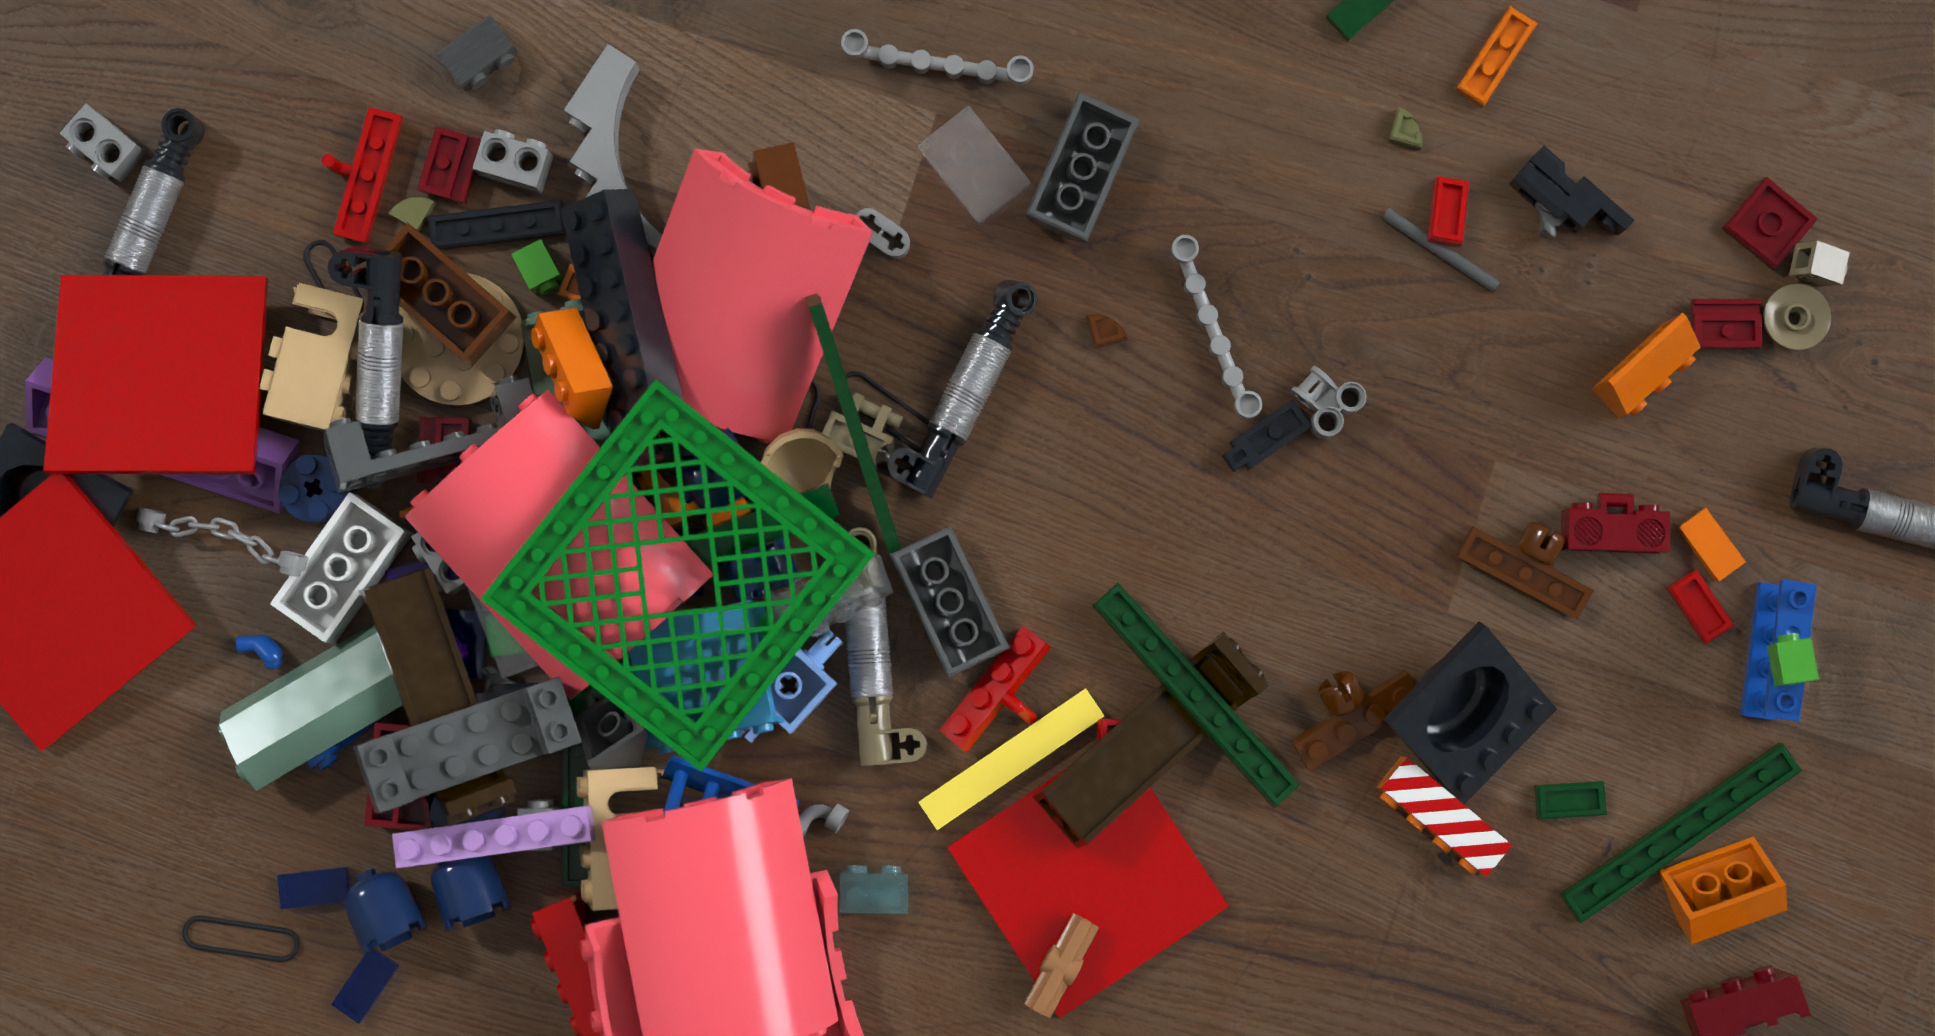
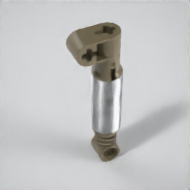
(872, 683)

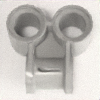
(1327, 400)

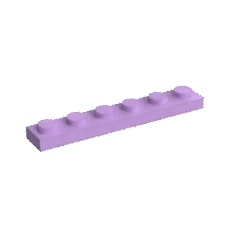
(494, 836)

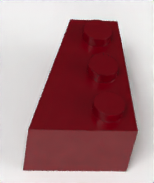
(407, 816)
(1744, 1003)

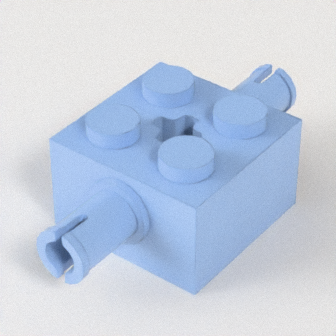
(812, 684)

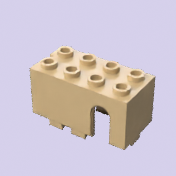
(315, 372)
(596, 789)

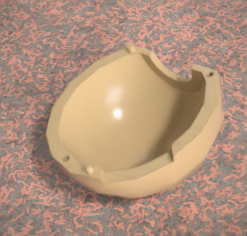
(803, 458)

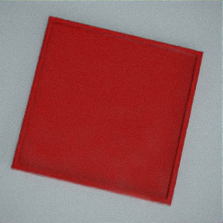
(156, 375)
(73, 611)
(1130, 881)

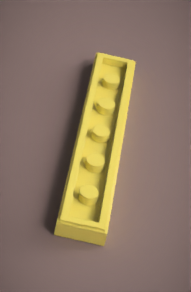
(1011, 759)

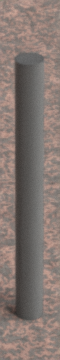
(1441, 250)

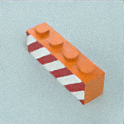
(1444, 816)

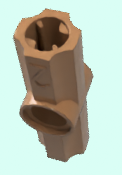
(1061, 965)

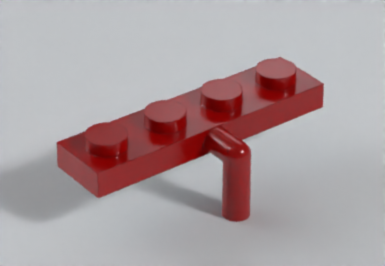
(365, 175)
(997, 690)

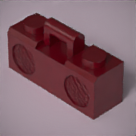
(1624, 533)

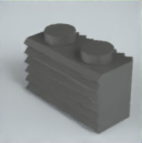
(478, 54)

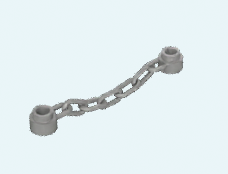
(290, 562)

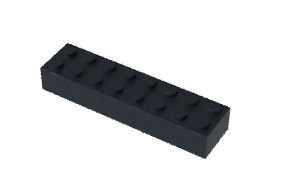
(622, 304)

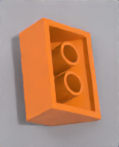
(573, 365)
(1649, 367)
(1724, 890)

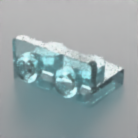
(874, 891)

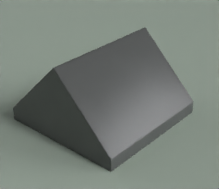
(610, 737)

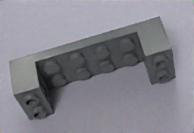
(355, 469)
(466, 744)

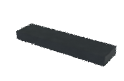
(496, 225)

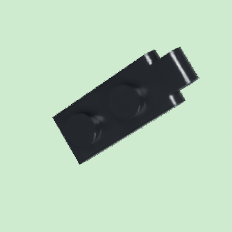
(1266, 437)

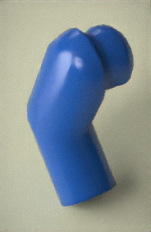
(264, 646)

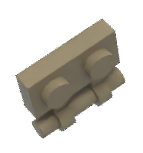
(838, 431)

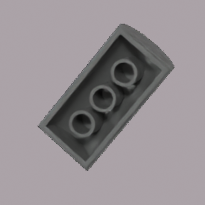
(1081, 169)
(949, 601)

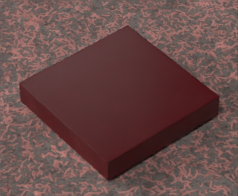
(1769, 223)

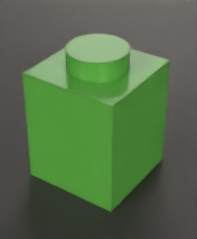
(538, 268)
(1792, 660)

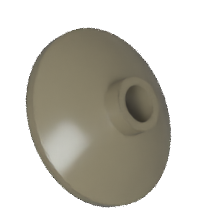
(1812, 315)

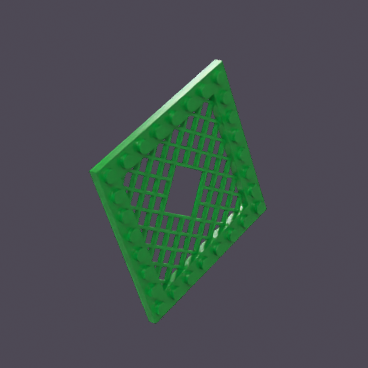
(691, 739)

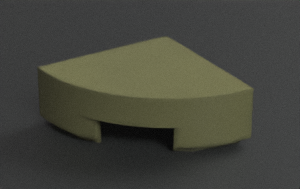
(1406, 130)
(413, 211)

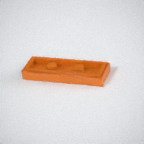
(1496, 56)

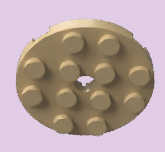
(443, 376)

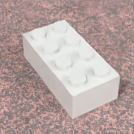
(341, 561)

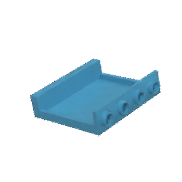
(761, 716)

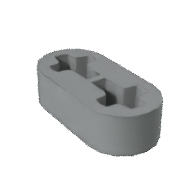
(886, 227)

